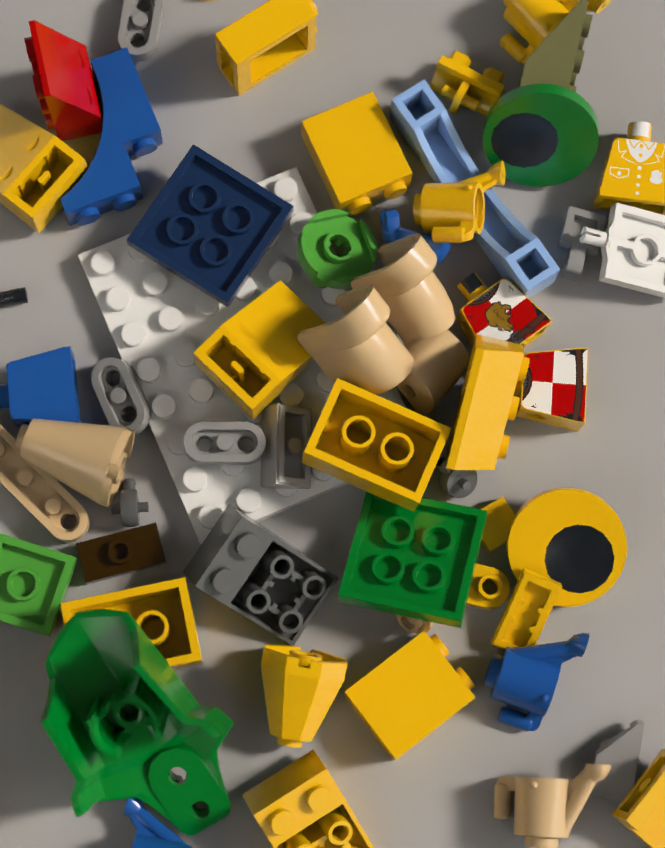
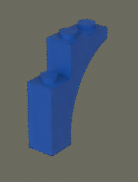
(126, 131)

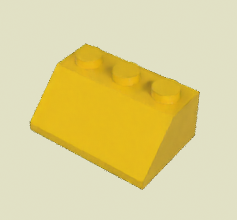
(486, 404)

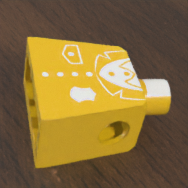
(633, 172)

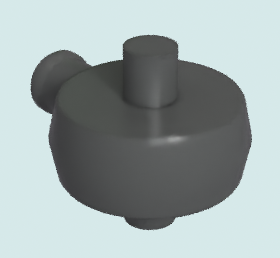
(456, 482)
(129, 504)

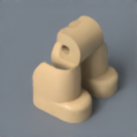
(367, 351)

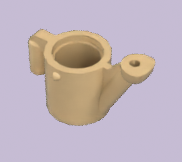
(545, 806)

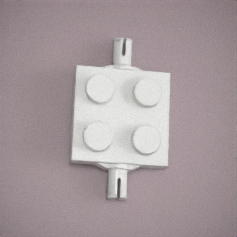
(631, 249)

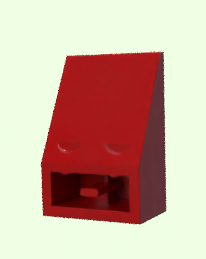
(63, 83)

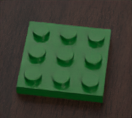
(413, 560)

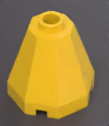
(299, 690)

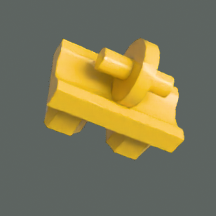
(465, 86)

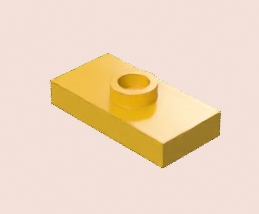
(526, 610)

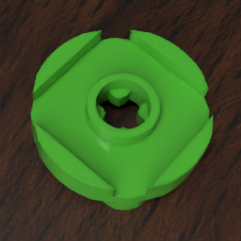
(321, 264)

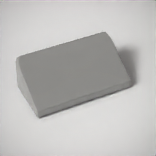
(286, 435)

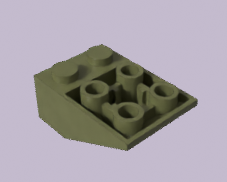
(561, 53)

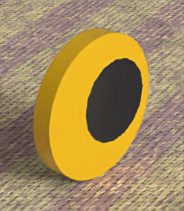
(570, 540)

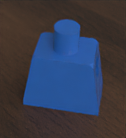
(42, 388)

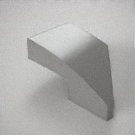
(623, 756)

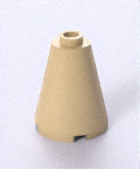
(79, 454)

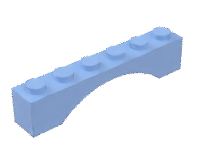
(505, 240)

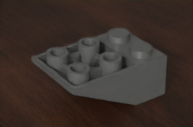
(260, 575)

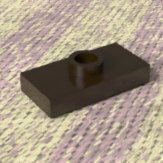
(121, 553)

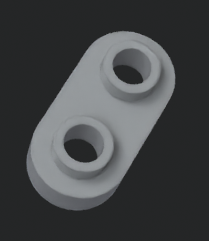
(140, 26)
(119, 399)
(225, 442)

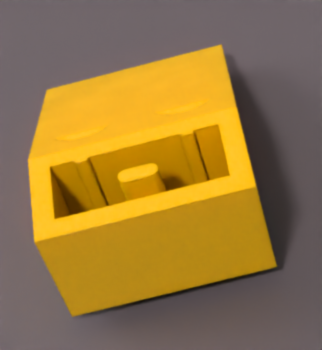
(34, 169)
(258, 349)
(305, 808)

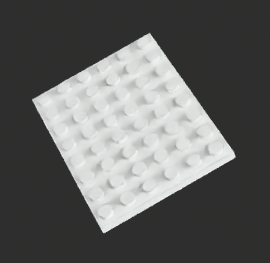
(165, 319)

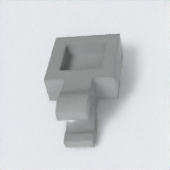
(569, 239)

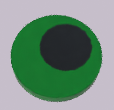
(541, 134)

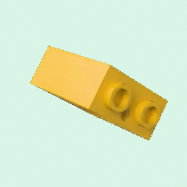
(265, 41)

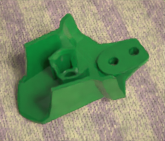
(129, 721)

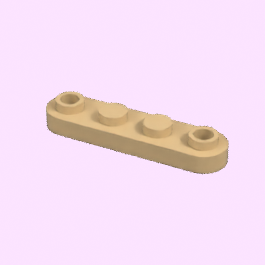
(40, 492)

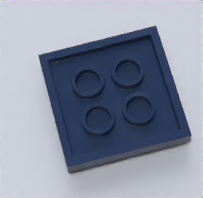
(210, 225)

